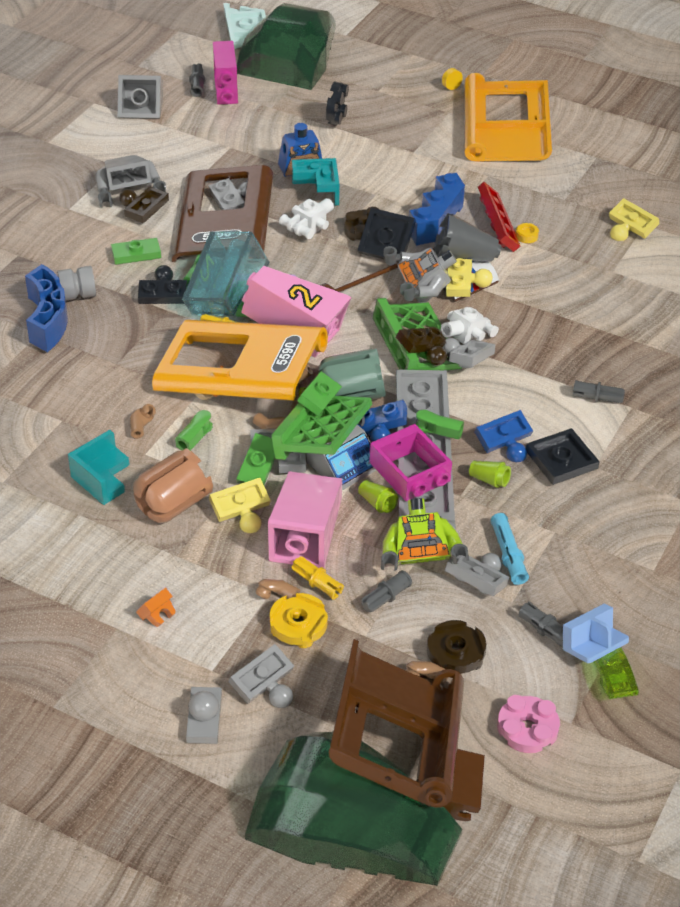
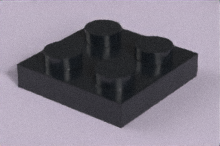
(385, 230)
(562, 456)

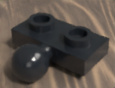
(163, 289)

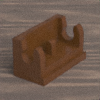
(467, 785)

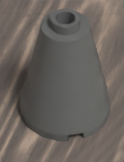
(465, 240)

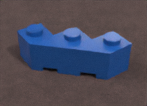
(446, 198)

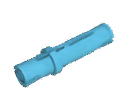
(512, 556)

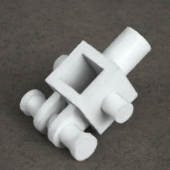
(308, 217)
(468, 325)

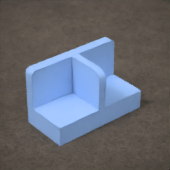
(592, 635)

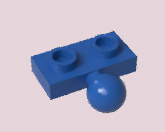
(384, 417)
(506, 432)

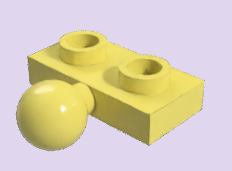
(631, 218)
(462, 277)
(241, 501)

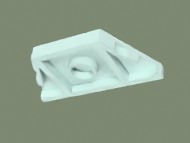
(241, 21)

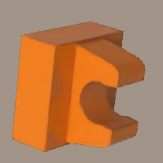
(158, 603)

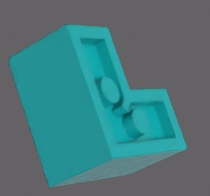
(319, 172)
(95, 466)

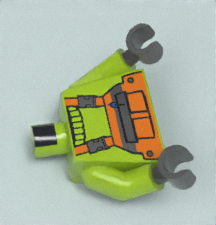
(421, 538)

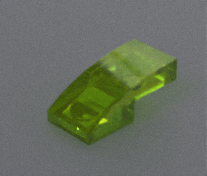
(616, 675)

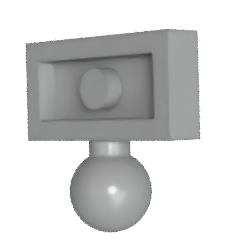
(227, 195)
(469, 353)
(480, 574)
(263, 675)

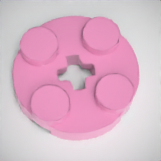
(533, 709)

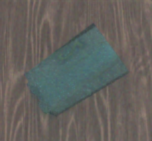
(223, 273)

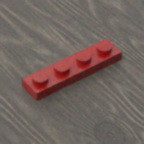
(500, 221)

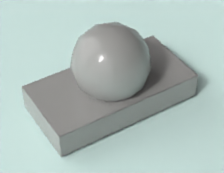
(204, 715)

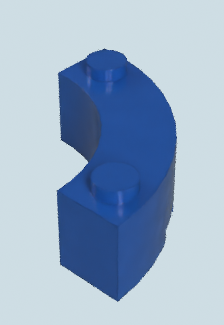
(50, 318)

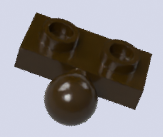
(143, 206)
(424, 340)

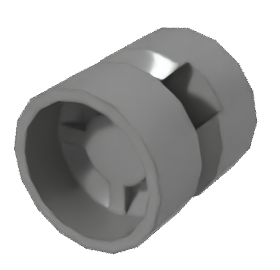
(77, 283)

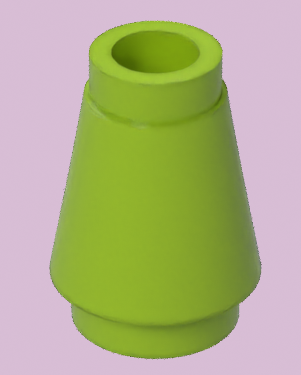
(491, 472)
(378, 496)

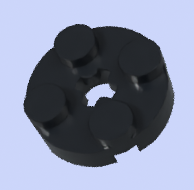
(335, 105)

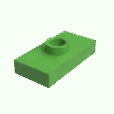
(136, 251)
(319, 393)
(258, 460)

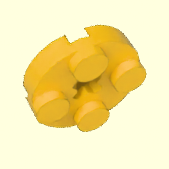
(298, 633)

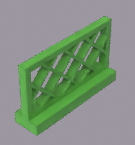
(390, 324)
(301, 420)

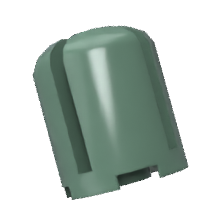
(356, 372)

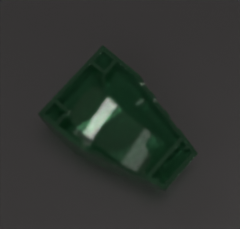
(288, 46)
(345, 820)

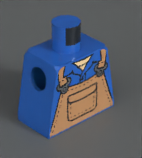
(296, 146)

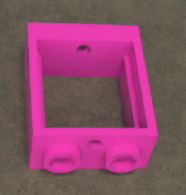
(225, 72)
(410, 440)

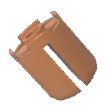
(171, 486)

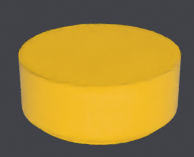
(452, 79)
(527, 233)

